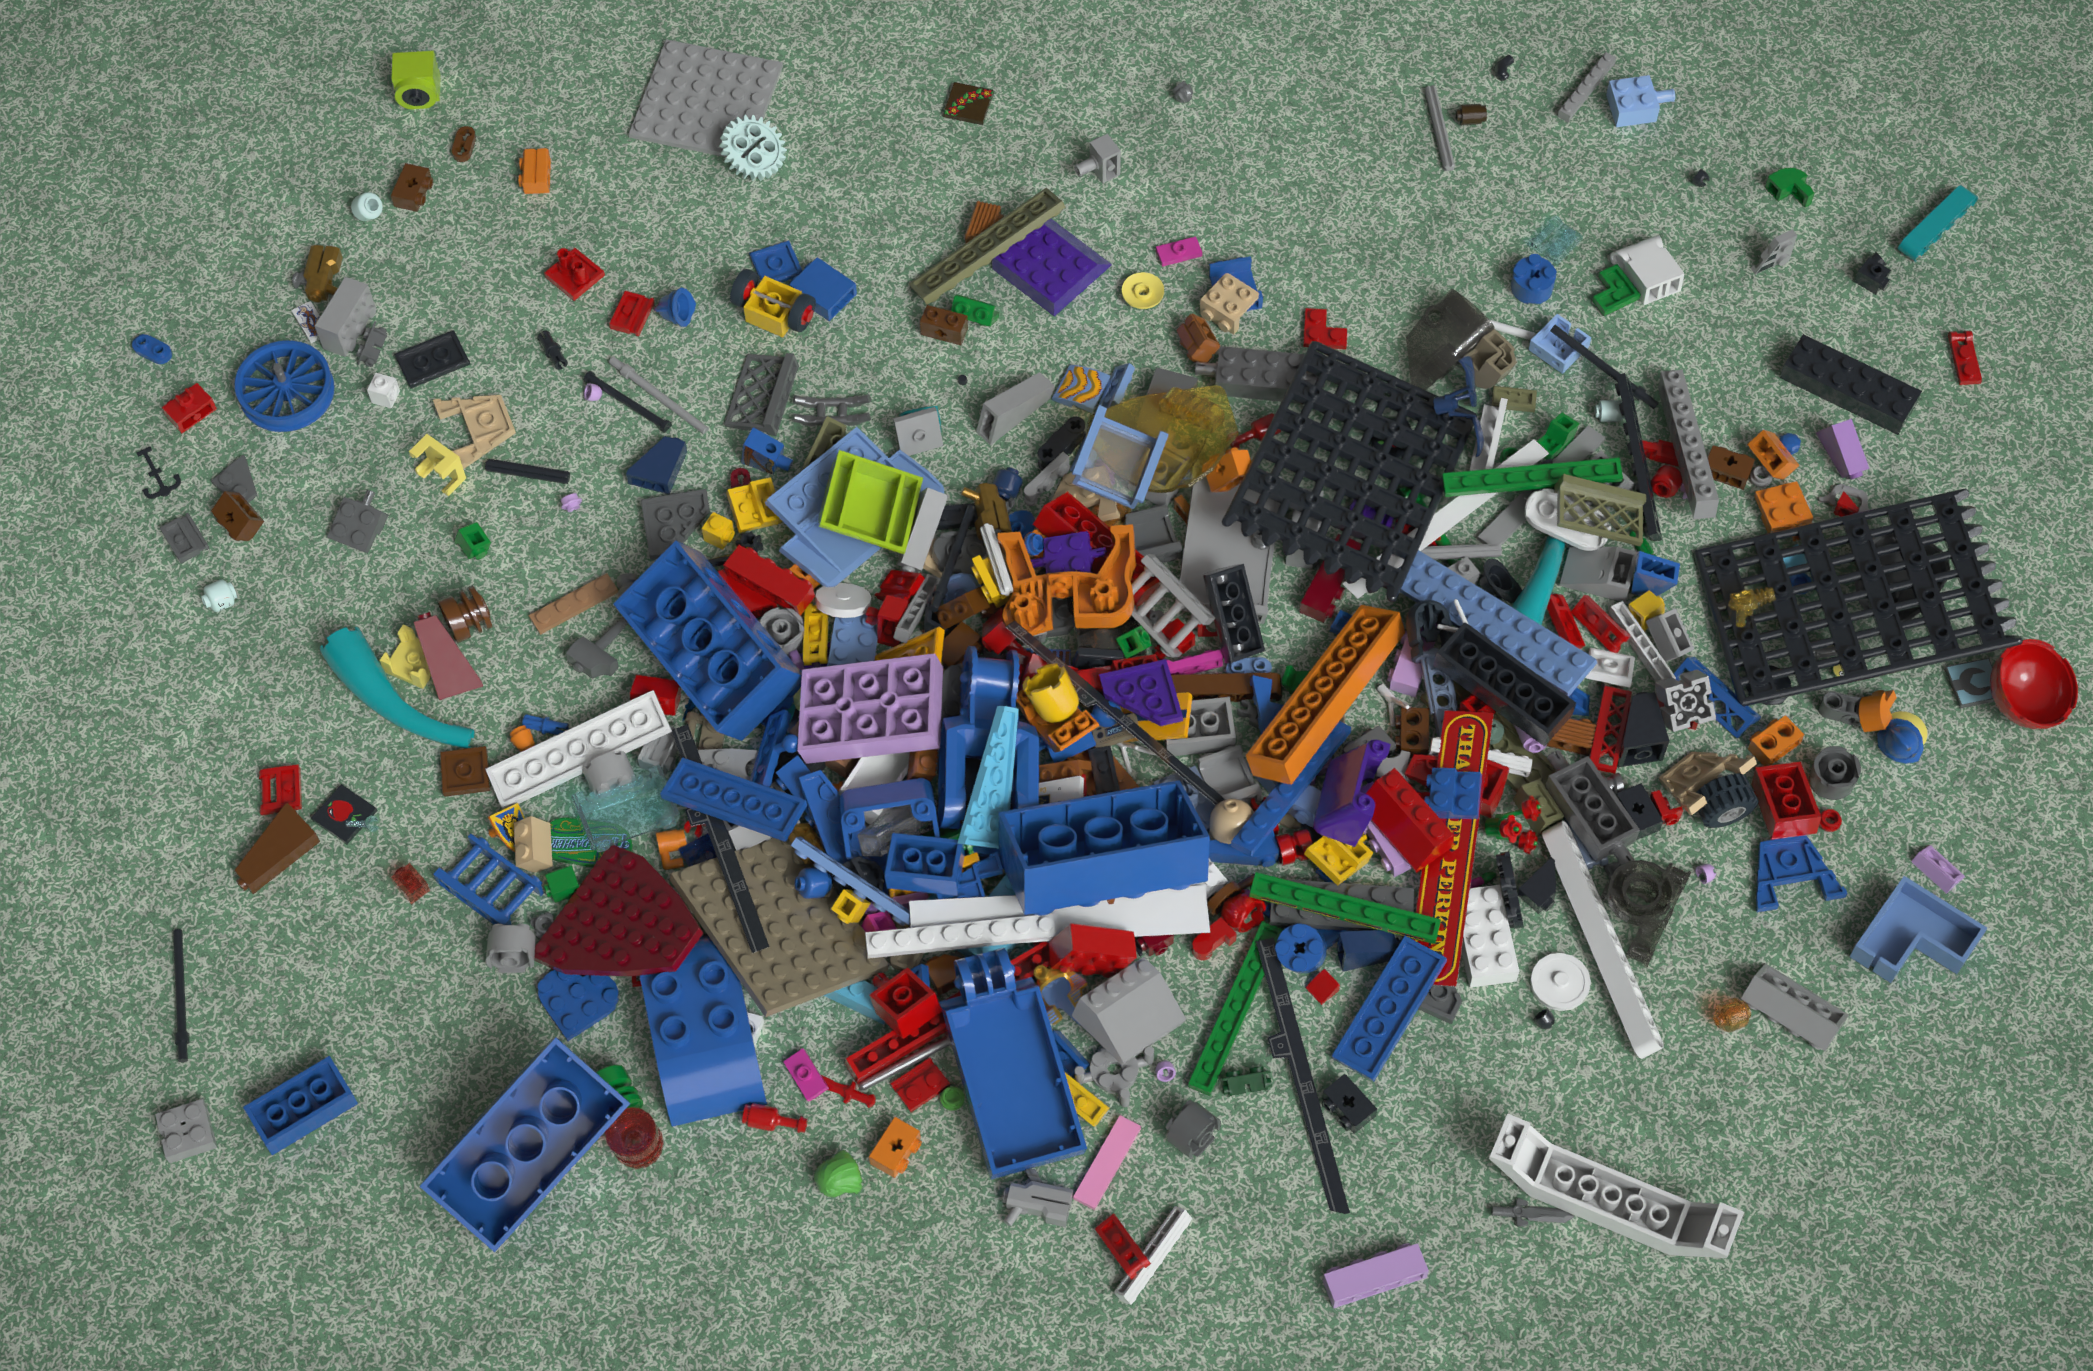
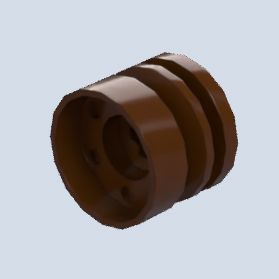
(465, 613)

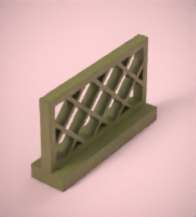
(1600, 496)

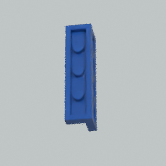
(1725, 694)

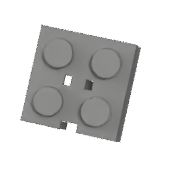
(197, 1131)

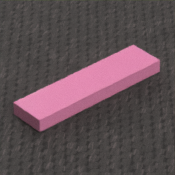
(1107, 1162)

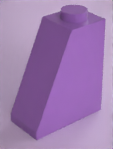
(1844, 449)

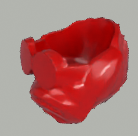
(1239, 907)

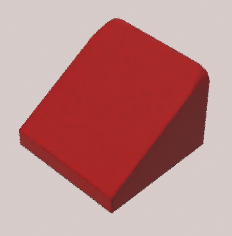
(1845, 506)
(1323, 987)

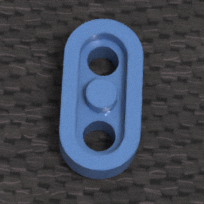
(1249, 665)

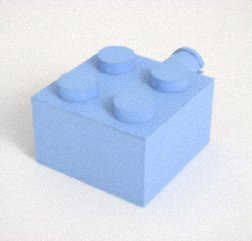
(1636, 100)

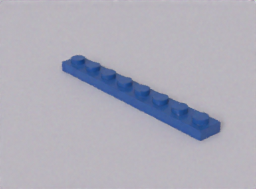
(1285, 795)

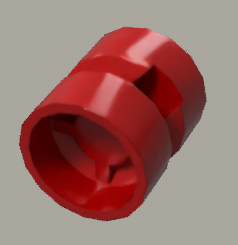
(1287, 846)

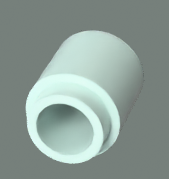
(1608, 411)

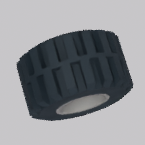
(1727, 800)

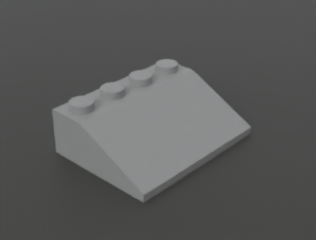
(1129, 1011)

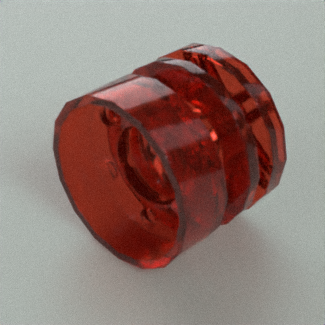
(631, 1126)

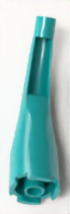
(1538, 589)
(364, 676)

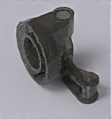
(1653, 885)

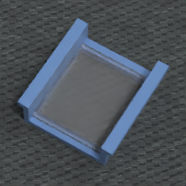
(1117, 460)

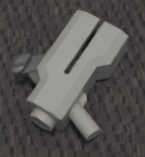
(1038, 1199)

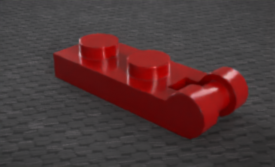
(1965, 358)
(1564, 621)
(1600, 623)
(1122, 1245)

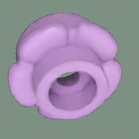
(571, 502)

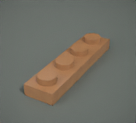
(573, 603)

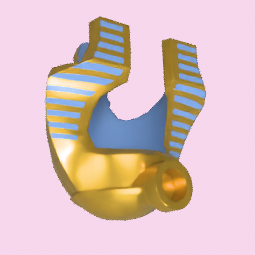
(1059, 991)

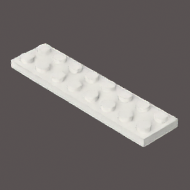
(567, 753)

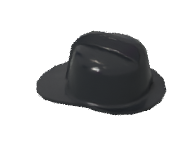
(1498, 581)

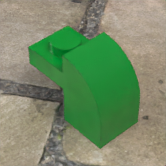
(1790, 181)
(1558, 435)

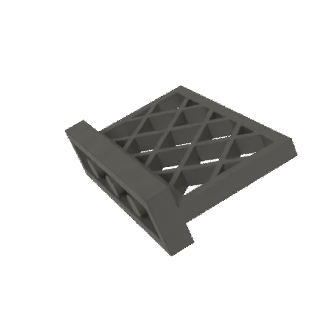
(778, 400)

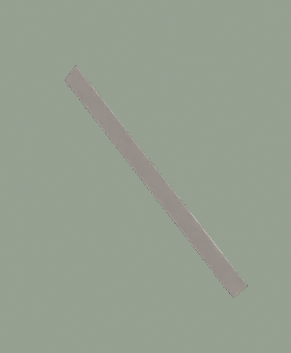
(1458, 510)

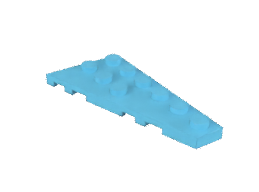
(993, 782)

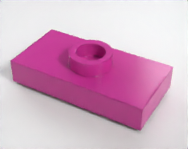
(1179, 251)
(806, 1075)

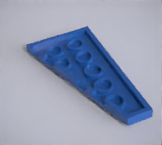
(825, 811)

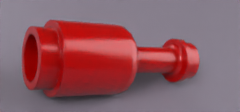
(1257, 431)
(768, 1117)

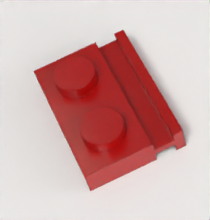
(631, 313)
(900, 584)
(920, 1085)

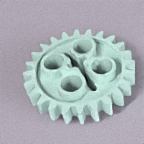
(739, 133)

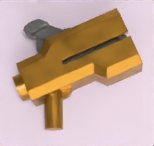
(319, 272)
(990, 508)

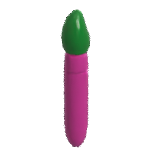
(1483, 879)

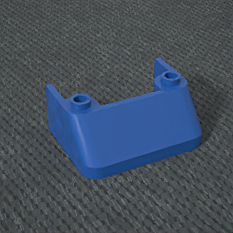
(910, 792)

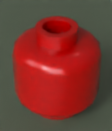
(1666, 481)

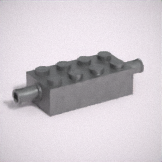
(1254, 372)
(1591, 808)

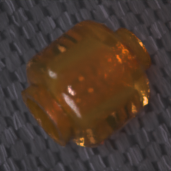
(1732, 1015)

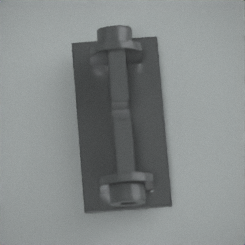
(373, 337)

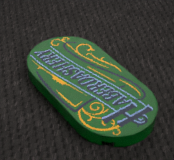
(571, 845)

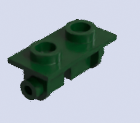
(1256, 1080)

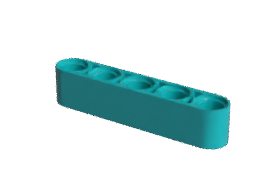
(1938, 221)

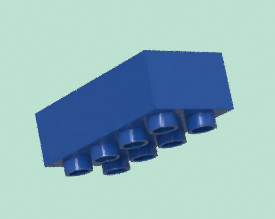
(1103, 847)

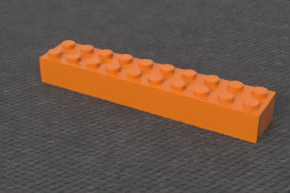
(1325, 694)

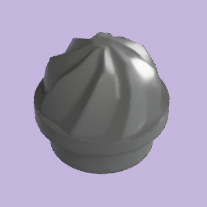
(1183, 92)

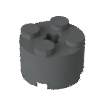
(1834, 773)
(1192, 1129)

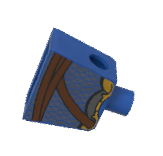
(764, 453)

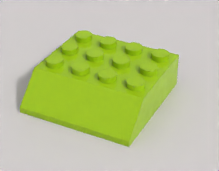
(870, 501)

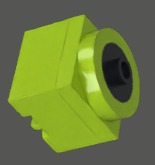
(416, 79)

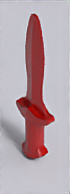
(849, 1092)

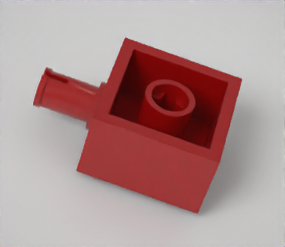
(904, 1002)

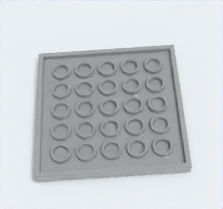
(699, 93)

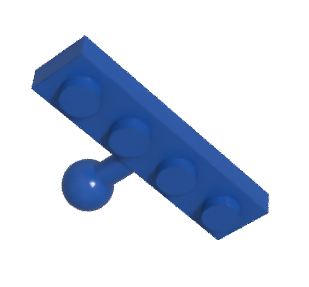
(772, 745)

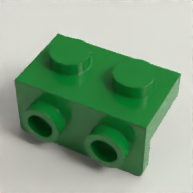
(976, 310)

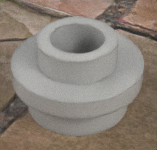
(1760, 470)

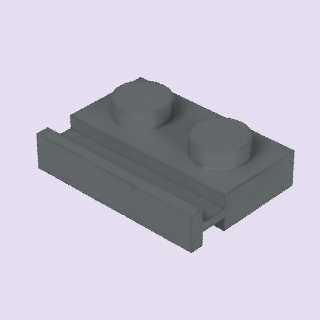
(184, 538)

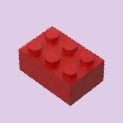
(1786, 800)
(1092, 950)

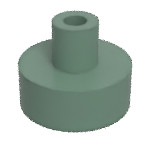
(1496, 732)

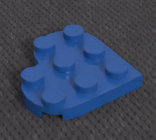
(576, 1000)

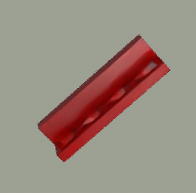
(1602, 722)

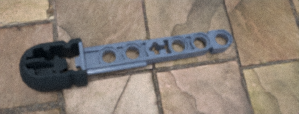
(1426, 615)

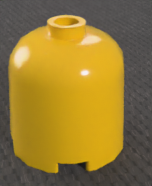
(1052, 693)

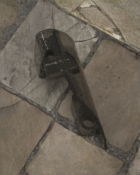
(1440, 344)

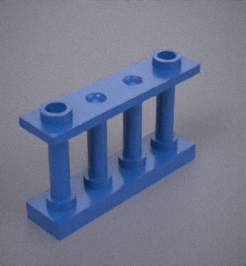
(484, 905)

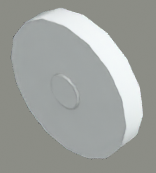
(843, 600)
(1560, 981)

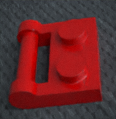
(287, 788)

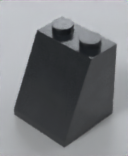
(1644, 733)

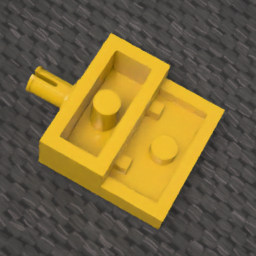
(750, 507)
(984, 574)
(1337, 858)

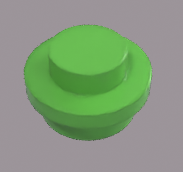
(952, 1098)

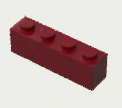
(1325, 590)

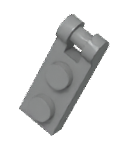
(1046, 479)

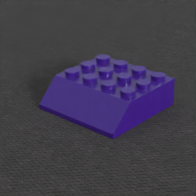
(1050, 266)

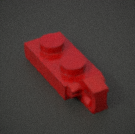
(1661, 452)

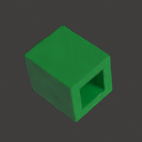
(561, 884)

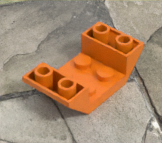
(1057, 734)

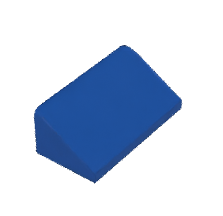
(1069, 1054)

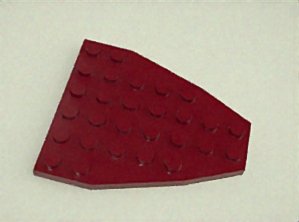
(620, 922)

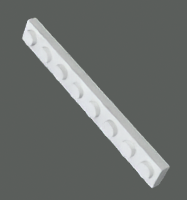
(961, 935)

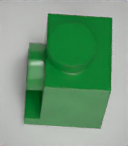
(473, 541)
(1138, 639)

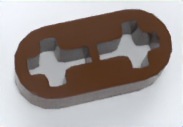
(459, 143)

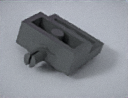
(357, 523)

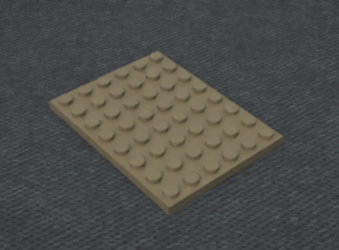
(808, 944)

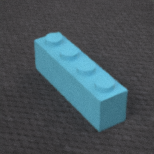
(857, 998)

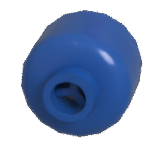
(813, 883)

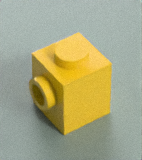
(718, 531)
(1646, 607)
(850, 907)

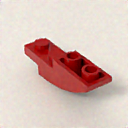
(1092, 675)

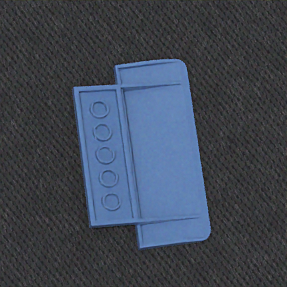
(819, 551)

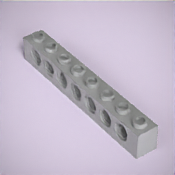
(1688, 444)

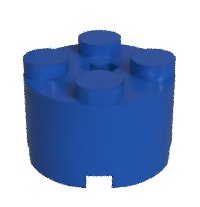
(1533, 279)
(1287, 948)

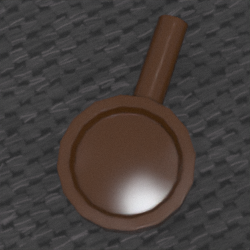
(1230, 890)

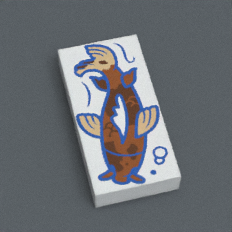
(307, 318)

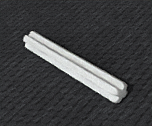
(996, 559)

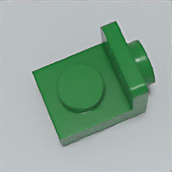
(1292, 679)

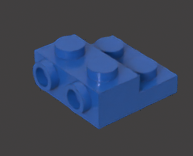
(1454, 793)

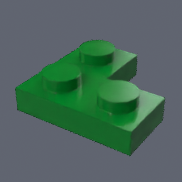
(1619, 291)

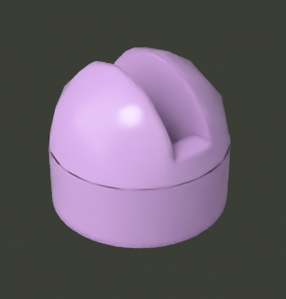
(592, 392)
(1707, 869)
(1165, 1065)

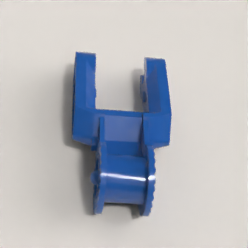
(983, 688)

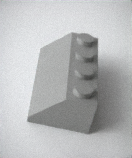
(1794, 1007)

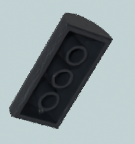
(1233, 613)

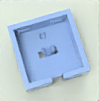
(1543, 343)

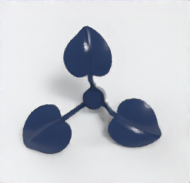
(1449, 402)

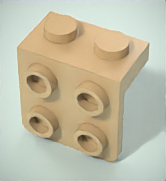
(1227, 302)

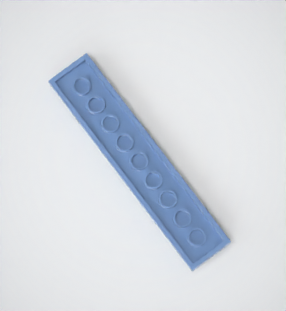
(1514, 632)

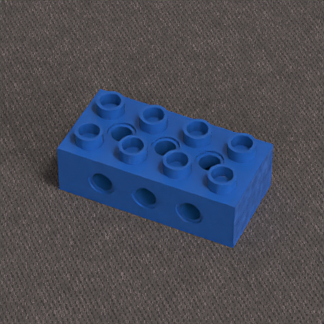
(709, 641)

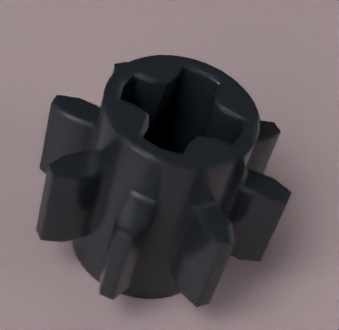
(749, 540)

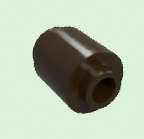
(1471, 114)

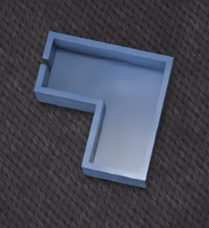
(1919, 921)

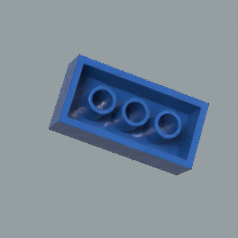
(300, 1105)

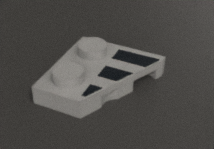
(1777, 253)

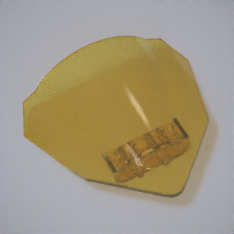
(1197, 426)

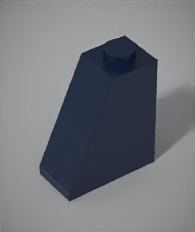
(659, 466)
(1365, 948)

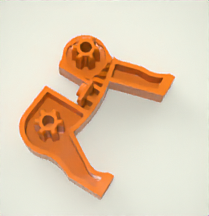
(1099, 598)

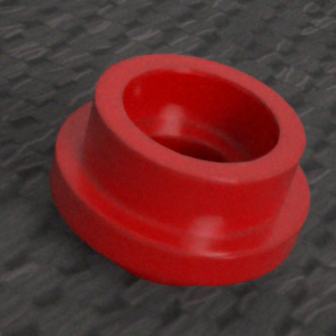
(1835, 816)

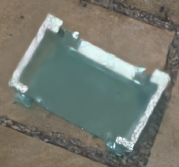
(625, 811)

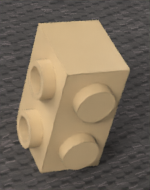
(533, 844)

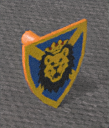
(503, 824)

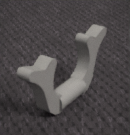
(1859, 494)

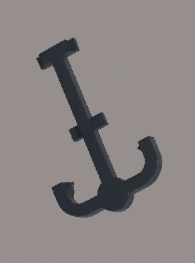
(164, 490)

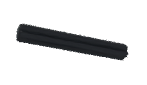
(527, 471)

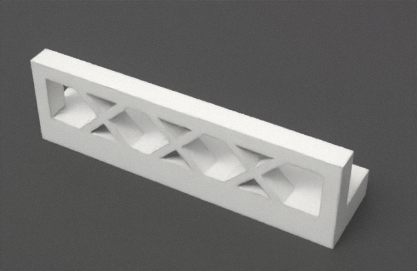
(1491, 425)

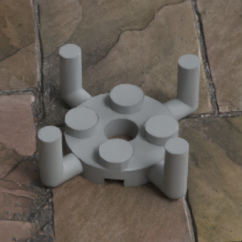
(1114, 1083)

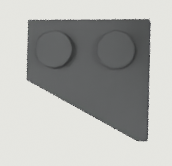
(237, 479)

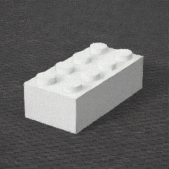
(877, 771)
(1488, 940)

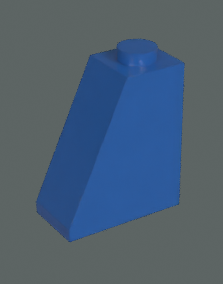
(1654, 574)

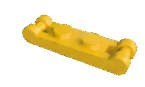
(815, 636)

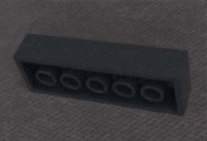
(1850, 384)
(1504, 684)

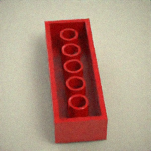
(1070, 516)

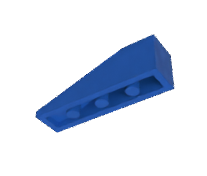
(1265, 855)

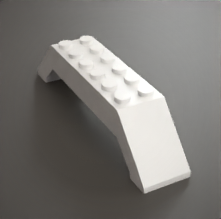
(1612, 1197)

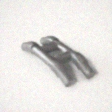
(822, 403)

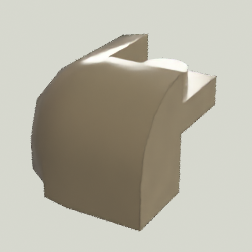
(1492, 359)

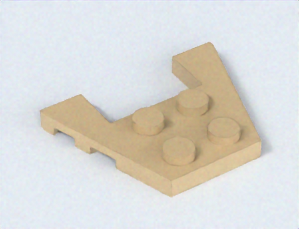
(486, 422)
(1107, 507)
(1697, 770)

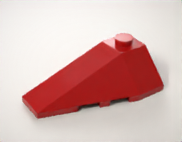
(1494, 782)

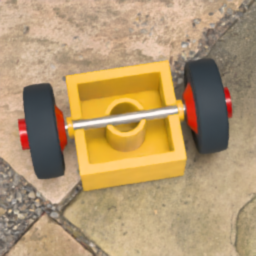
(772, 303)

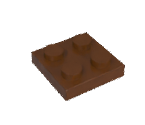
(465, 771)

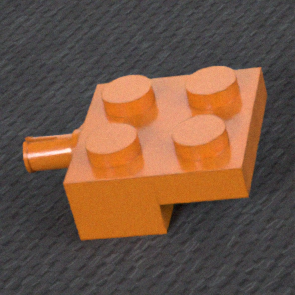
(1783, 507)

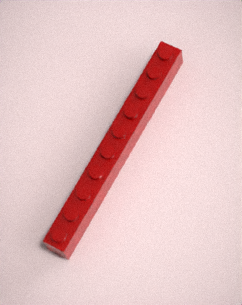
(893, 1047)

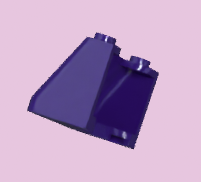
(1342, 808)

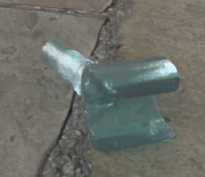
(364, 823)

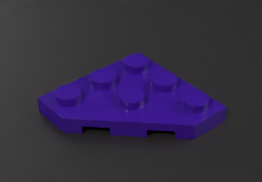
(1144, 691)

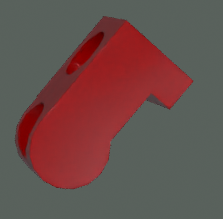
(1206, 943)

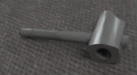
(591, 657)

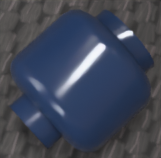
(1008, 483)

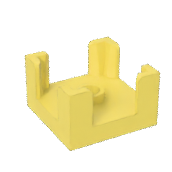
(441, 460)
(407, 660)

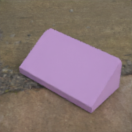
(1937, 868)

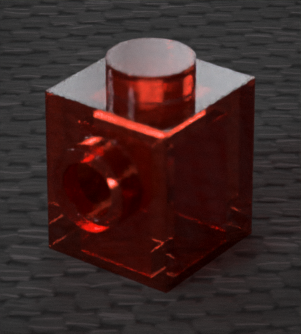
(410, 883)

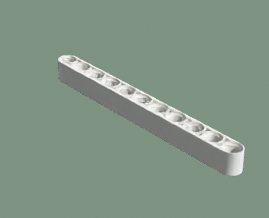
(1603, 940)

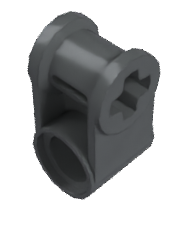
(1843, 709)

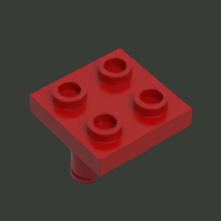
(573, 273)

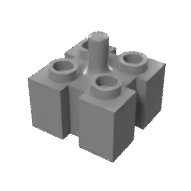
(1685, 700)

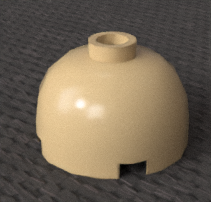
(1228, 819)

